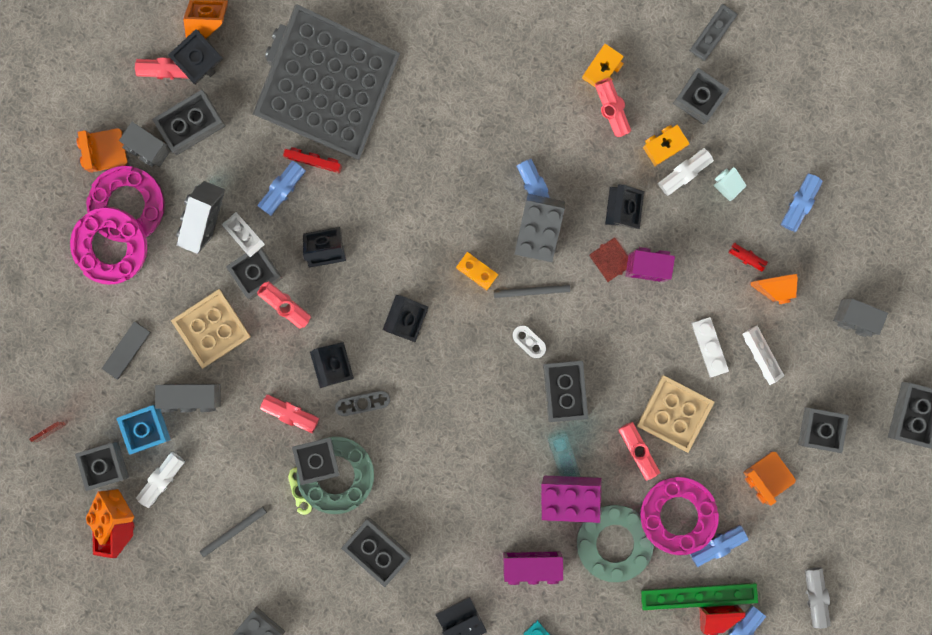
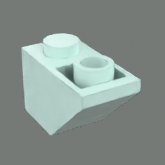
(729, 183)

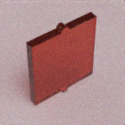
(610, 259)
(46, 432)

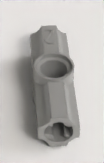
(818, 597)

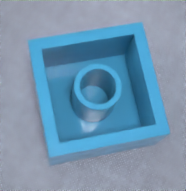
(143, 429)

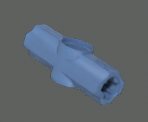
(532, 181)
(281, 188)
(802, 202)
(720, 545)
(749, 623)

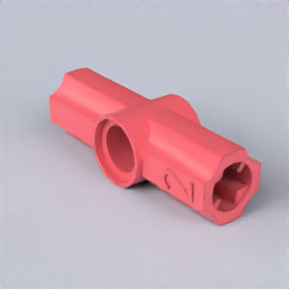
(158, 68)
(612, 107)
(276, 298)
(289, 414)
(645, 461)

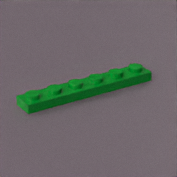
(699, 596)

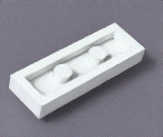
(243, 234)
(710, 347)
(763, 355)

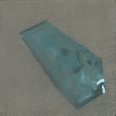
(563, 455)

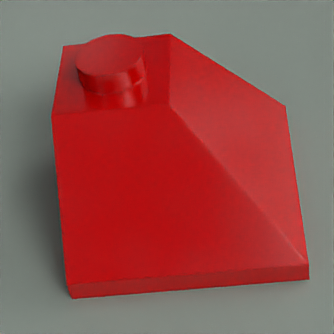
(118, 539)
(719, 618)

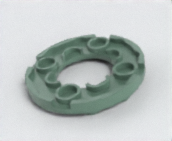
(358, 491)
(614, 571)

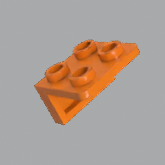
(101, 150)
(769, 478)
(105, 512)

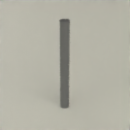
(531, 291)
(232, 532)

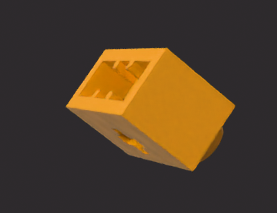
(605, 56)
(676, 140)
(477, 271)

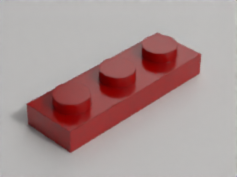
(312, 159)

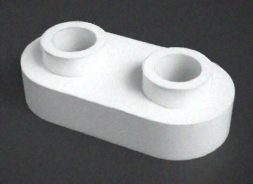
(529, 341)

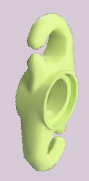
(293, 483)

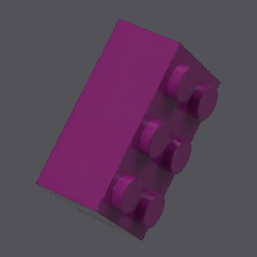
(649, 265)
(571, 498)
(532, 567)

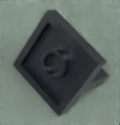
(196, 57)
(624, 206)
(323, 247)
(405, 318)
(331, 364)
(461, 619)

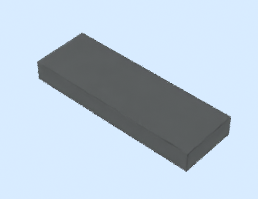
(713, 32)
(126, 350)

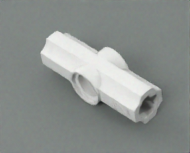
(685, 171)
(160, 479)

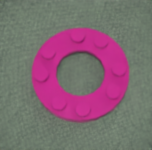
(133, 177)
(82, 245)
(707, 516)

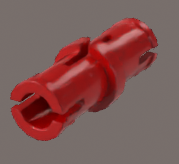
(748, 257)

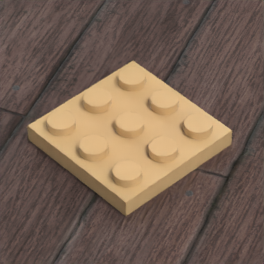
(211, 328)
(675, 413)

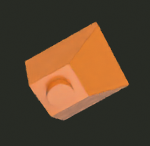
(204, 16)
(778, 288)

